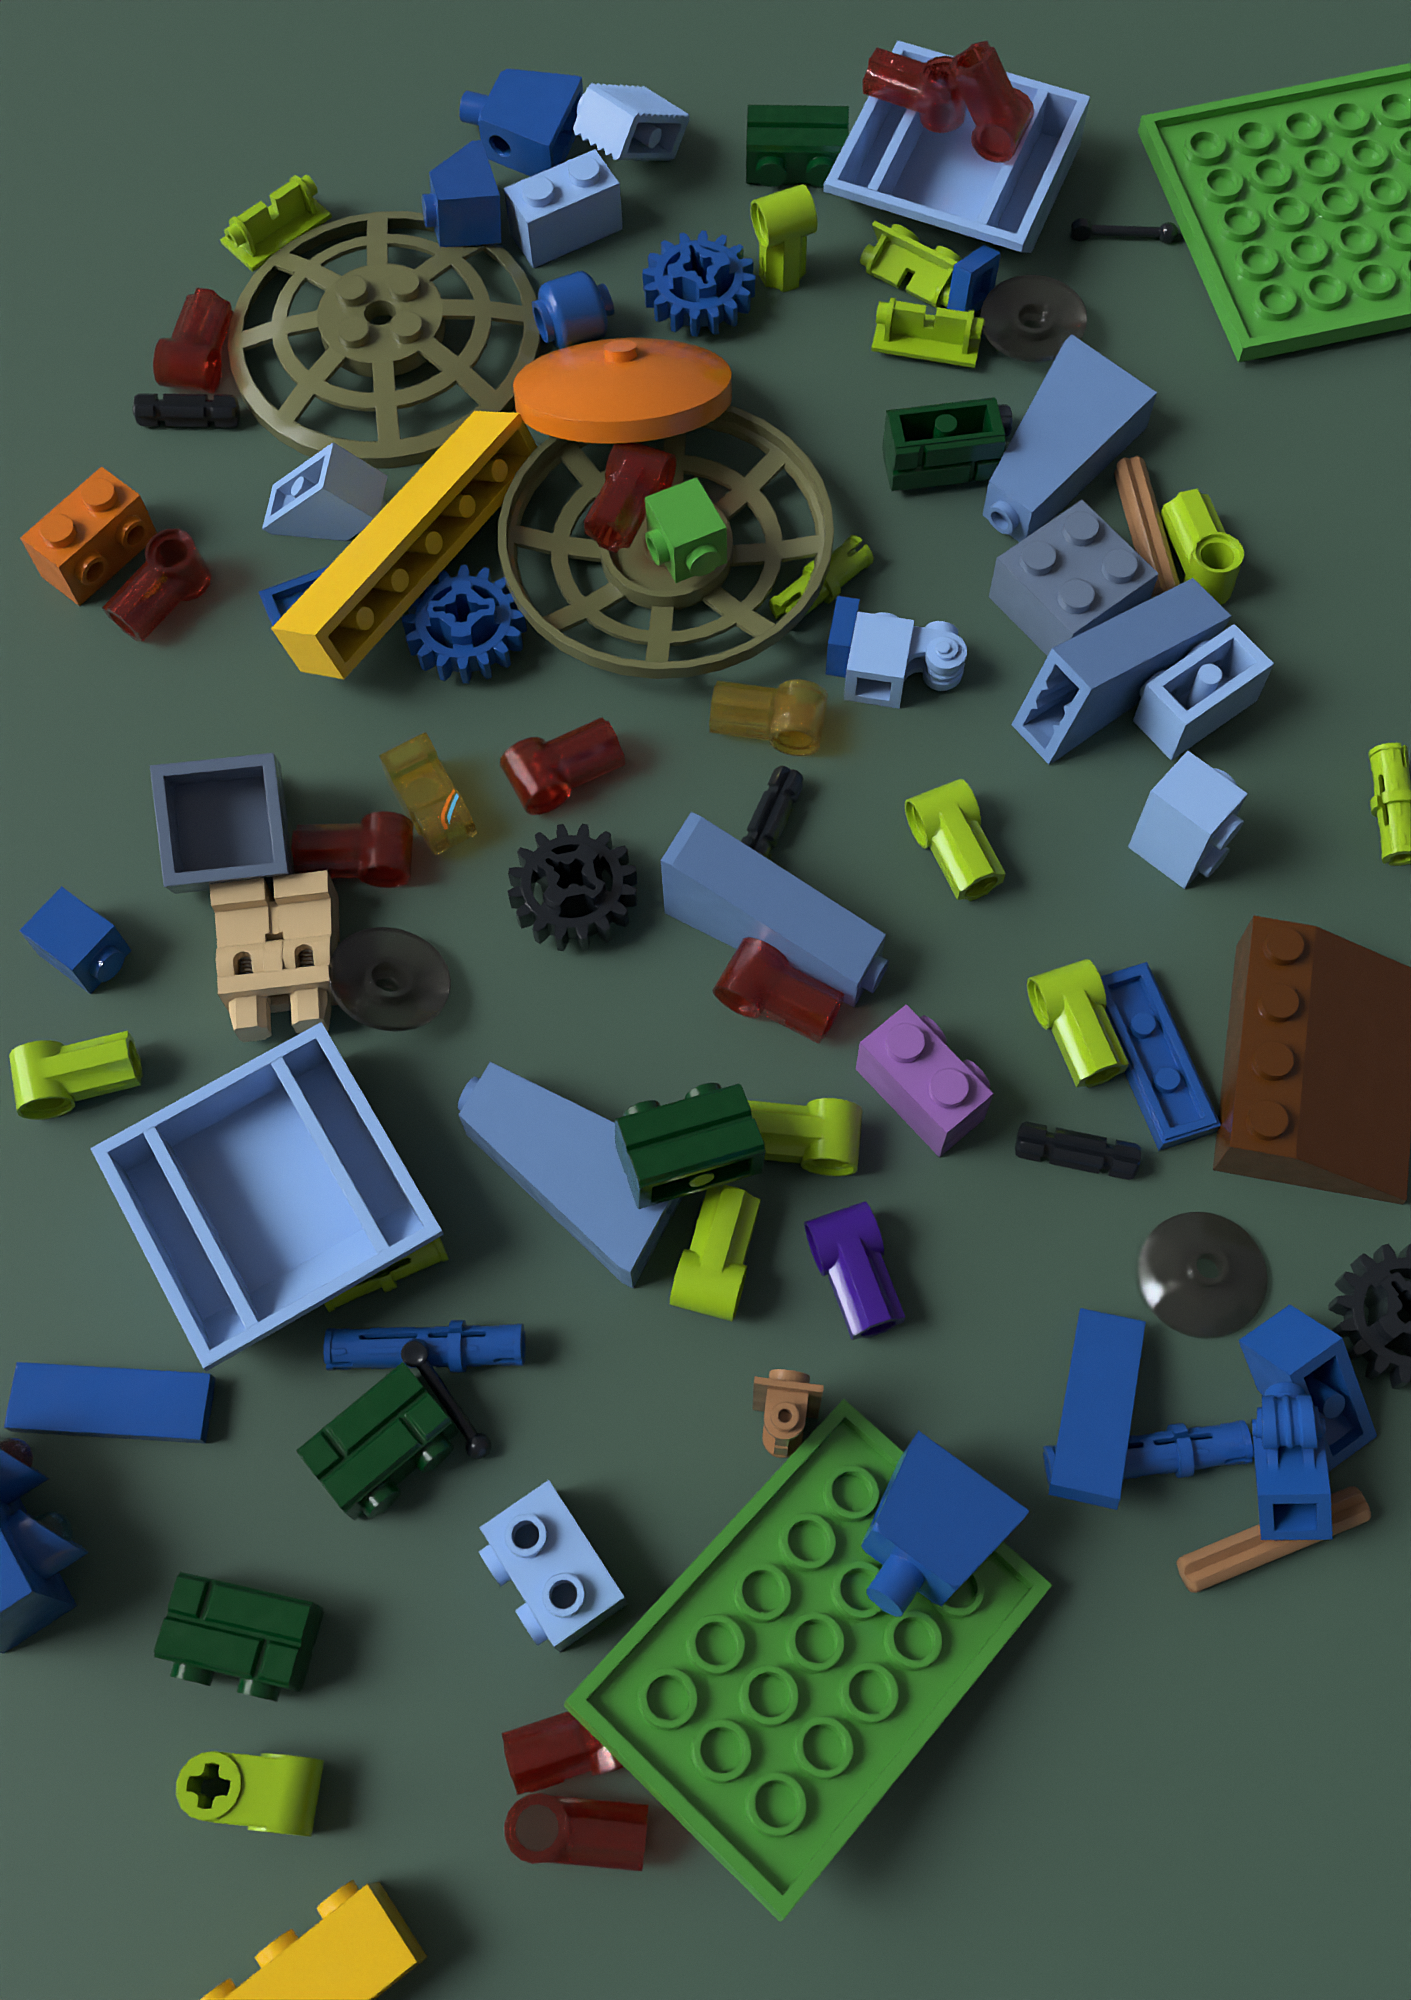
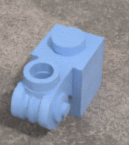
(892, 648)

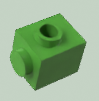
(685, 531)

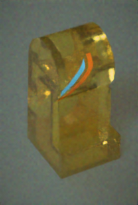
(427, 794)

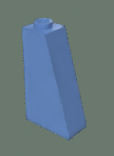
(1066, 438)
(1104, 668)
(740, 894)
(566, 1165)

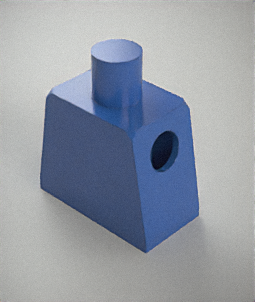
(526, 118)
(934, 1527)

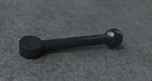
(1082, 229)
(415, 1355)

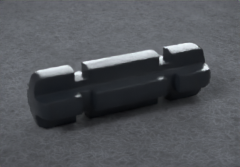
(186, 410)
(773, 810)
(1078, 1150)

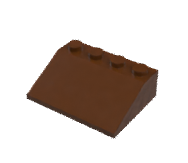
(1317, 1064)

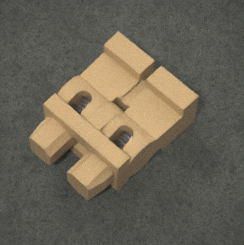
(275, 950)

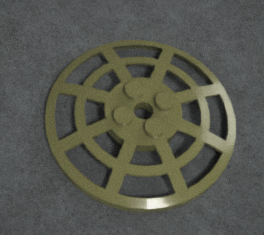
(378, 350)
(641, 581)

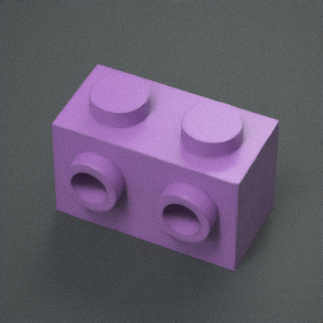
(924, 1079)

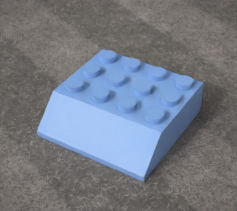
(943, 180)
(265, 1195)

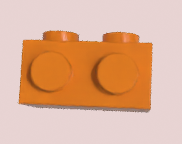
(89, 536)

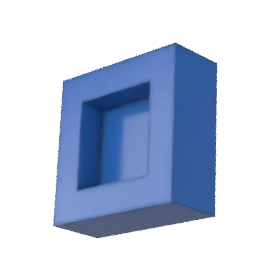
(973, 279)
(841, 635)

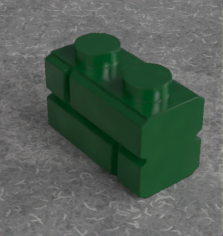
(794, 143)
(942, 443)
(688, 1143)
(379, 1444)
(239, 1634)

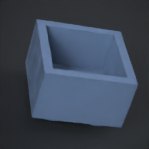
(1069, 578)
(221, 821)

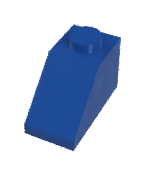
(464, 199)
(1309, 1354)

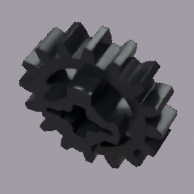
(575, 910)
(1384, 1292)

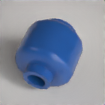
(572, 310)

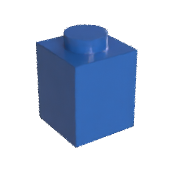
(76, 940)

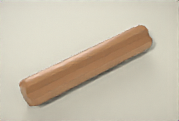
(1145, 521)
(1247, 1550)

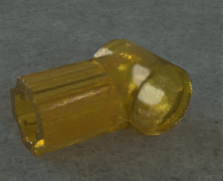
(784, 716)

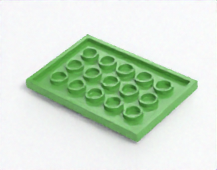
(773, 1687)

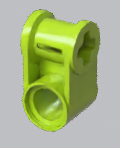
(265, 1791)

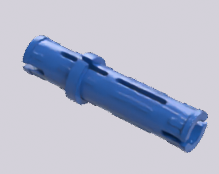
(449, 1346)
(1180, 1450)

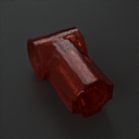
(918, 87)
(995, 106)
(192, 354)
(620, 508)
(159, 584)
(548, 771)
(372, 850)
(764, 984)
(554, 1752)
(589, 1832)

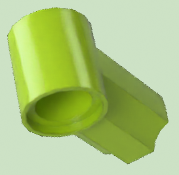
(782, 231)
(1202, 543)
(950, 825)
(1074, 1006)
(55, 1075)
(818, 1135)
(713, 1270)

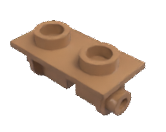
(786, 1403)

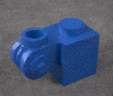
(1291, 1466)

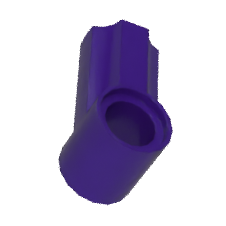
(850, 1253)

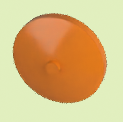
(623, 390)

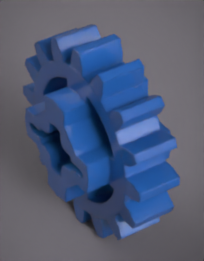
(699, 283)
(464, 625)

